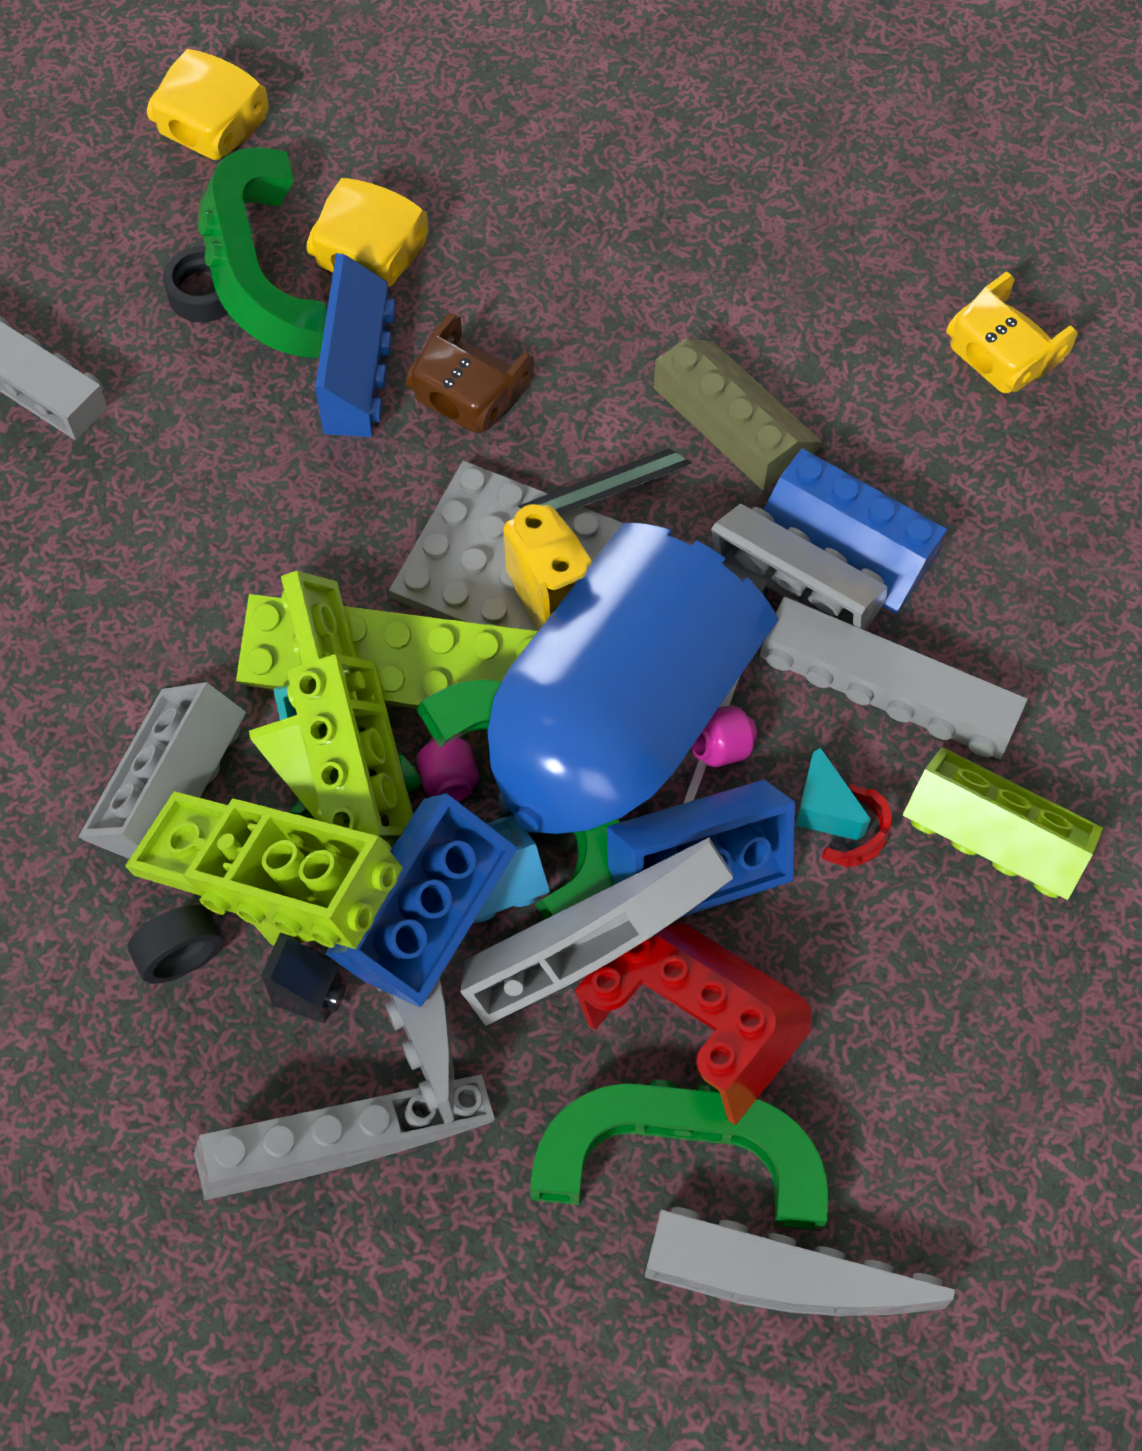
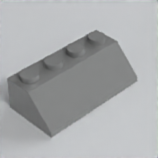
(798, 567)
(171, 752)

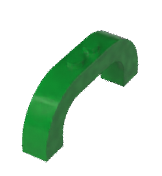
(246, 294)
(469, 708)
(690, 1115)

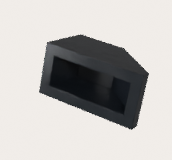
(302, 980)

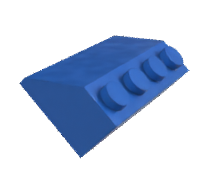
(354, 350)
(857, 523)
(746, 824)
(445, 879)

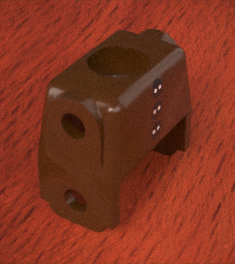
(466, 381)

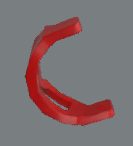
(871, 849)

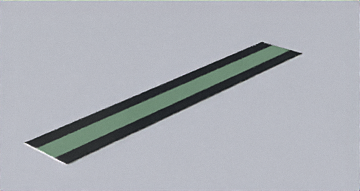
(612, 482)

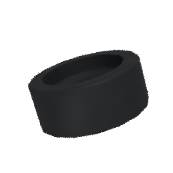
(192, 308)
(175, 944)

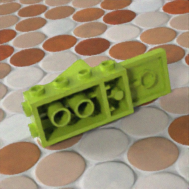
(334, 698)
(270, 868)

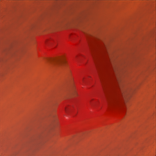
(751, 1014)

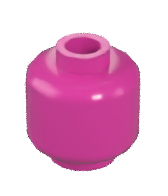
(726, 738)
(448, 769)

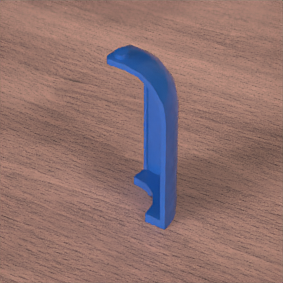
(621, 680)

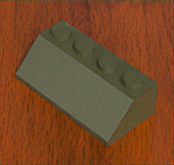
(732, 410)

